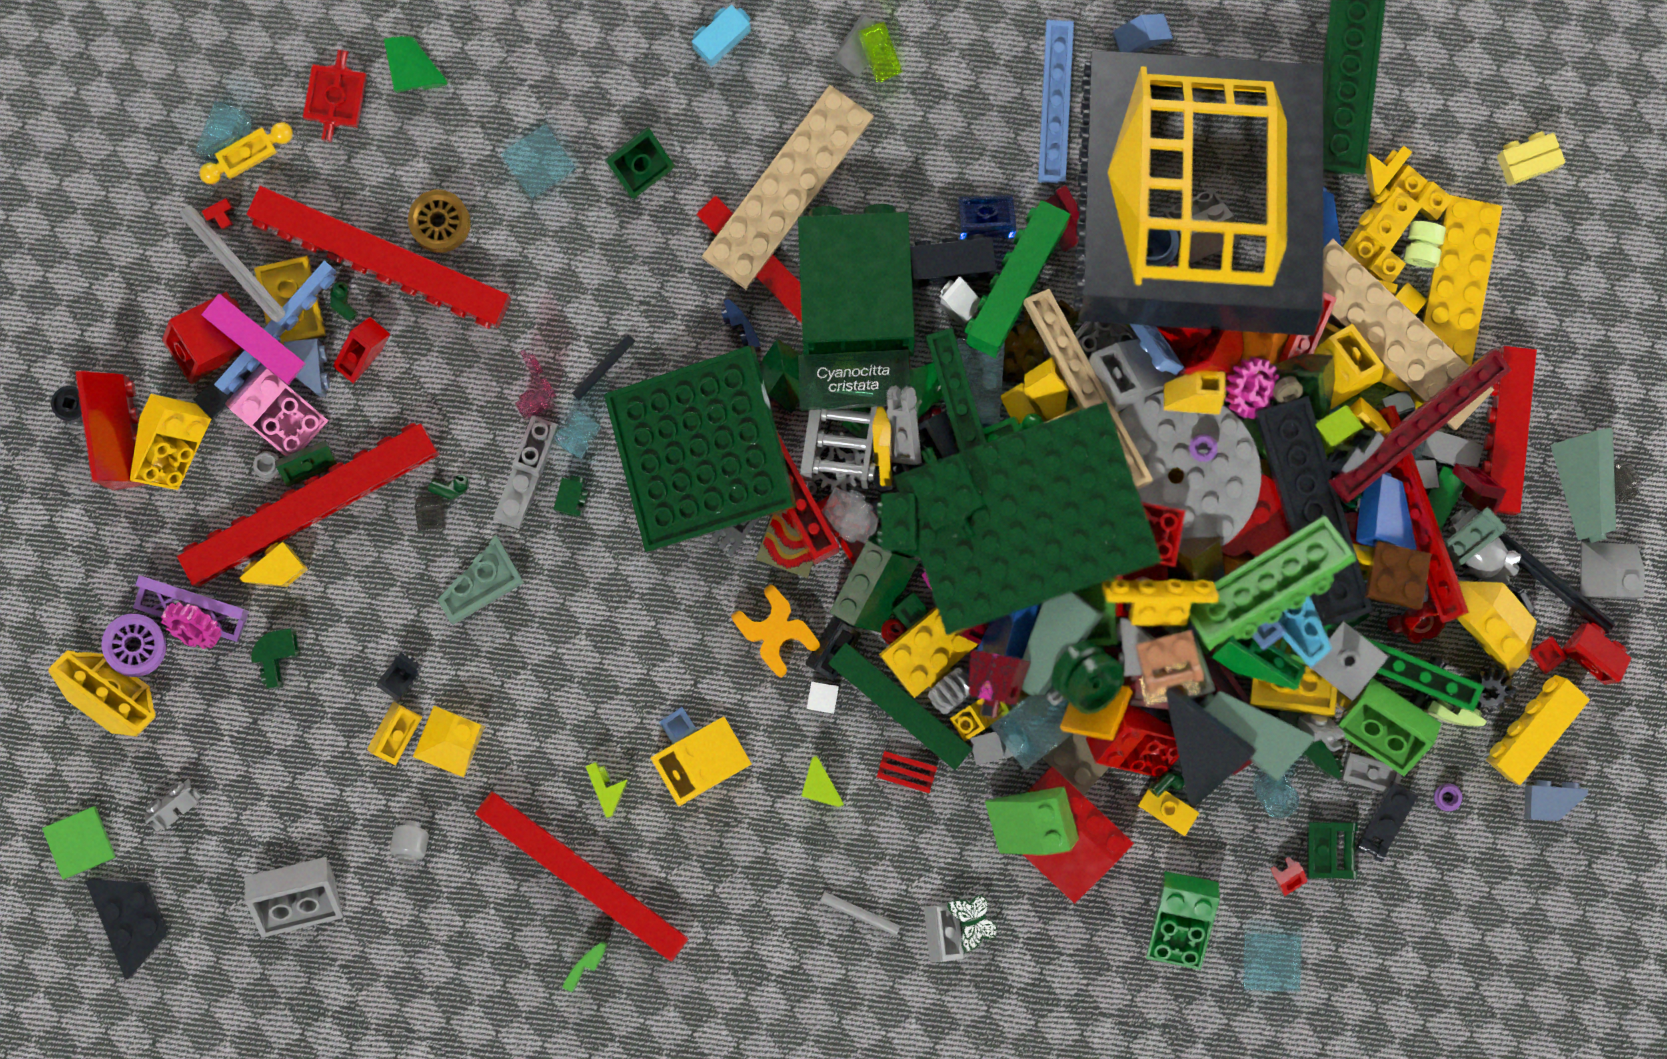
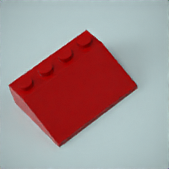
(109, 426)
(1095, 851)

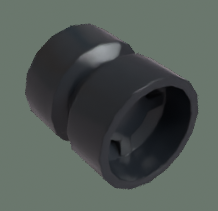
(66, 405)

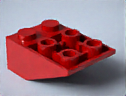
(1166, 528)
(1139, 745)

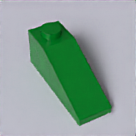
(1268, 665)

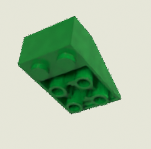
(1183, 920)

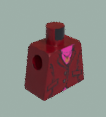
(996, 680)

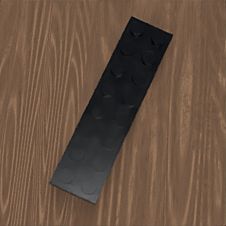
(1306, 495)

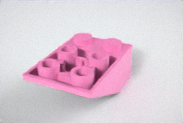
(276, 411)

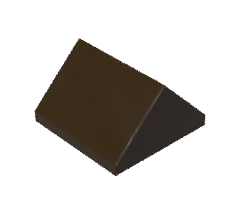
(1198, 560)

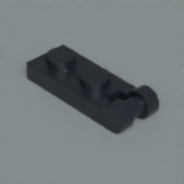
(1387, 820)

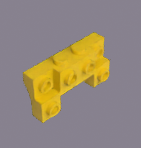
(1389, 218)

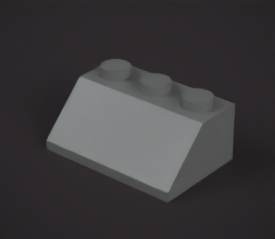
(293, 897)

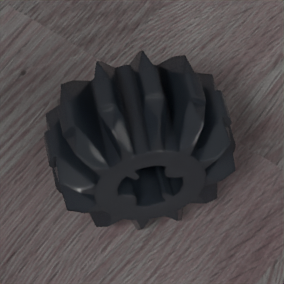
(1495, 697)

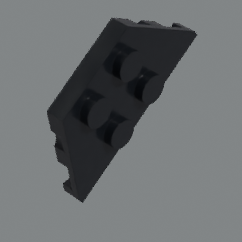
(129, 919)

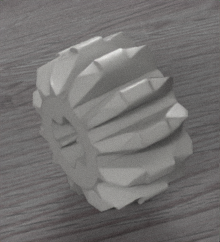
(950, 691)

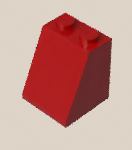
(198, 343)

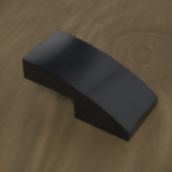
(1359, 450)

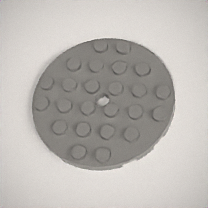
(1214, 493)

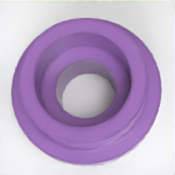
(1203, 457)
(1456, 797)

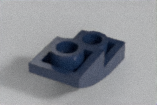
(737, 319)

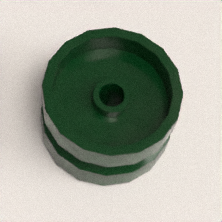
(1087, 677)

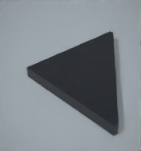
(1205, 746)

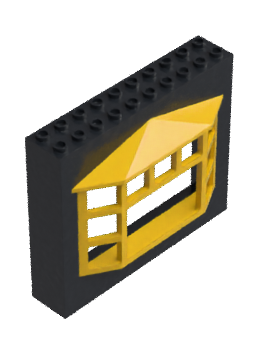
(1116, 184)

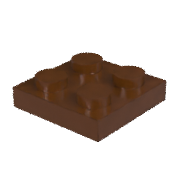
(1398, 575)

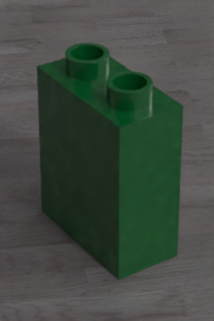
(855, 280)

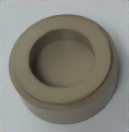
(1287, 390)

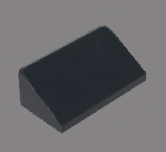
(830, 642)

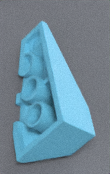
(1305, 632)

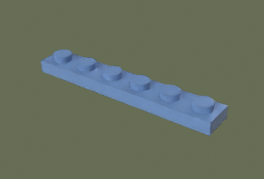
(1055, 101)
(301, 300)

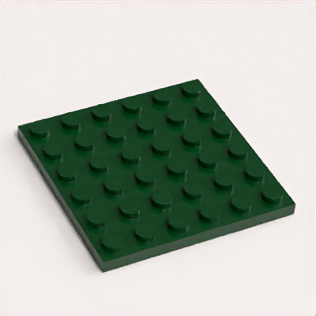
(700, 449)

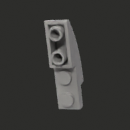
(526, 472)

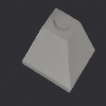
(1611, 571)

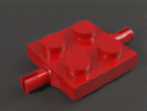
(335, 96)

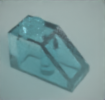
(222, 129)

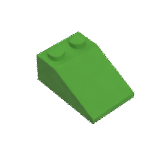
(1033, 822)

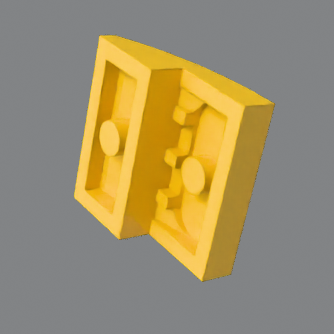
(882, 446)

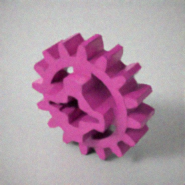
(1251, 387)
(191, 625)

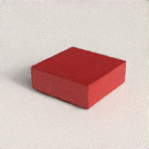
(1548, 655)

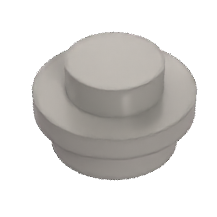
(265, 465)

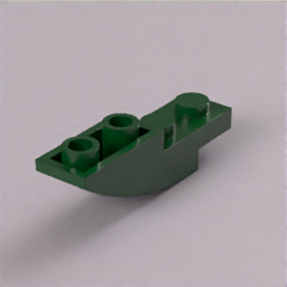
(1317, 752)

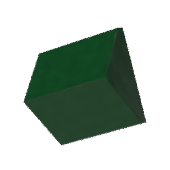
(639, 163)

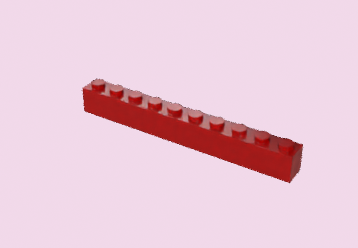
(379, 257)
(307, 505)

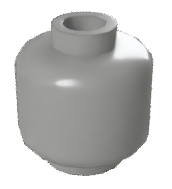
(409, 842)

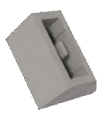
(1204, 207)

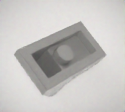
(989, 748)

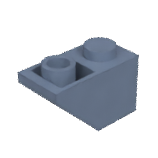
(313, 355)
(1549, 802)

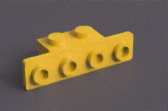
(1159, 600)

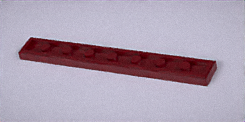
(1423, 423)

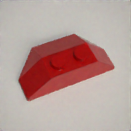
(1215, 353)

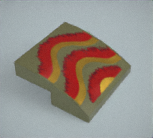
(783, 547)

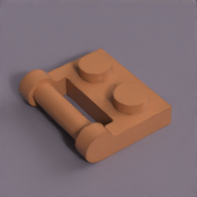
(1168, 652)

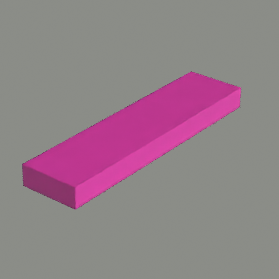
(253, 339)

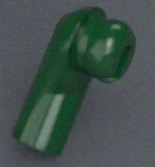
(450, 490)

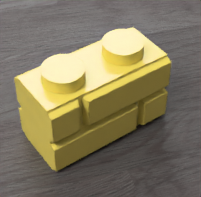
(1530, 158)

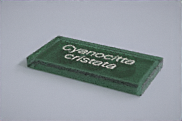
(851, 378)

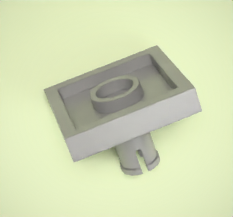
(1350, 661)

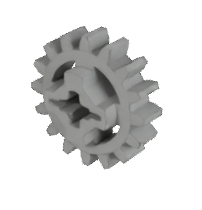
(851, 458)

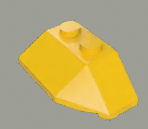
(1498, 623)
(109, 698)

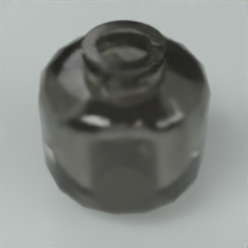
(1626, 481)

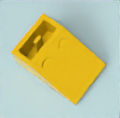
(1354, 364)
(167, 441)
(701, 761)

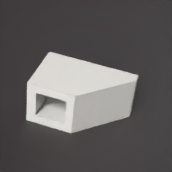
(959, 301)

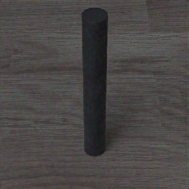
(603, 367)

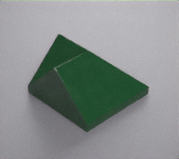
(781, 375)

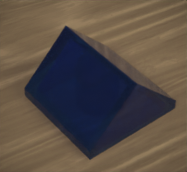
(987, 216)

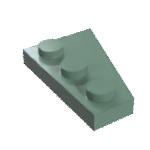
(482, 583)

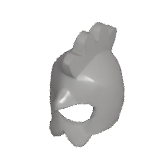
(1493, 563)

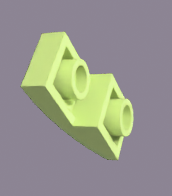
(1460, 716)

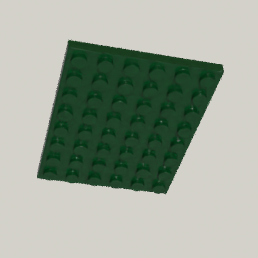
(1051, 523)

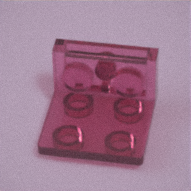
(533, 402)

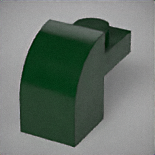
(272, 648)

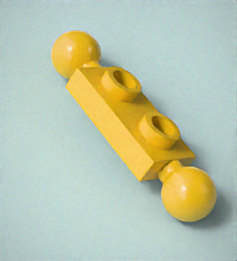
(246, 153)

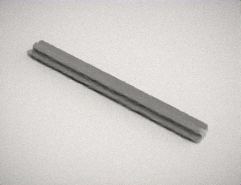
(232, 263)

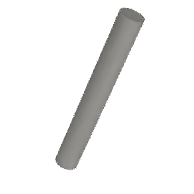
(860, 913)

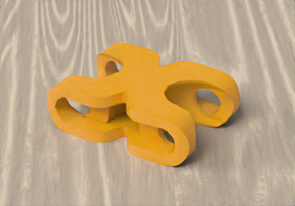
(775, 630)

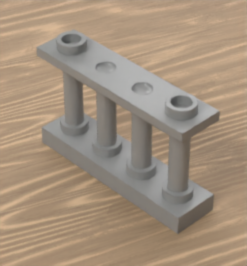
(817, 438)

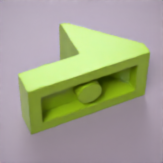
(1338, 428)
(608, 796)

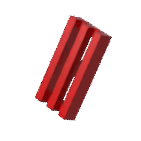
(884, 765)

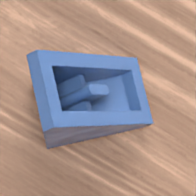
(1142, 33)

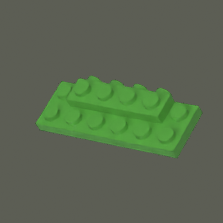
(1272, 583)

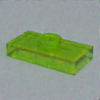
(880, 51)

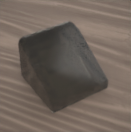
(430, 512)

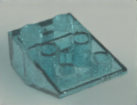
(1032, 728)

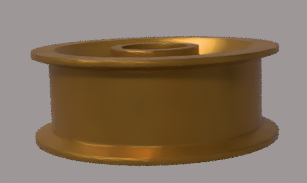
(441, 197)

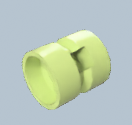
(1424, 239)

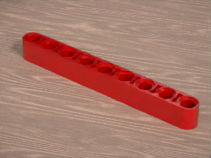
(581, 876)

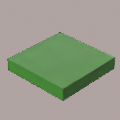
(79, 842)

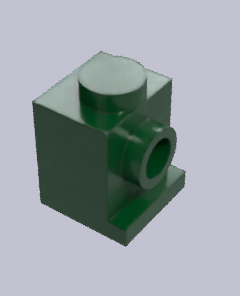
(571, 496)

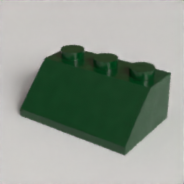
(873, 586)

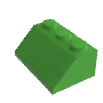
(1389, 727)

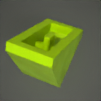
(819, 786)

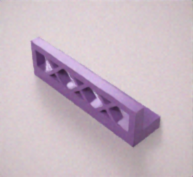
(192, 598)

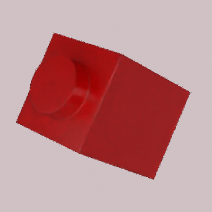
(361, 349)

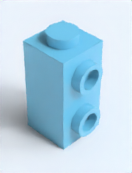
(722, 34)

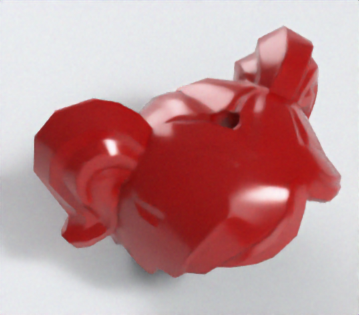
(1417, 623)

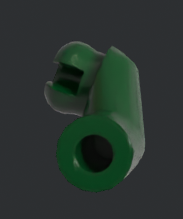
(339, 301)
(1165, 781)

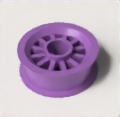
(115, 629)

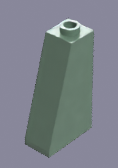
(1588, 482)
(1058, 627)
(1275, 741)

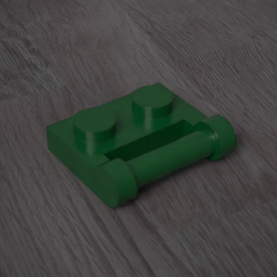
(1323, 850)

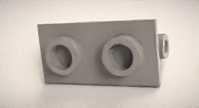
(162, 811)

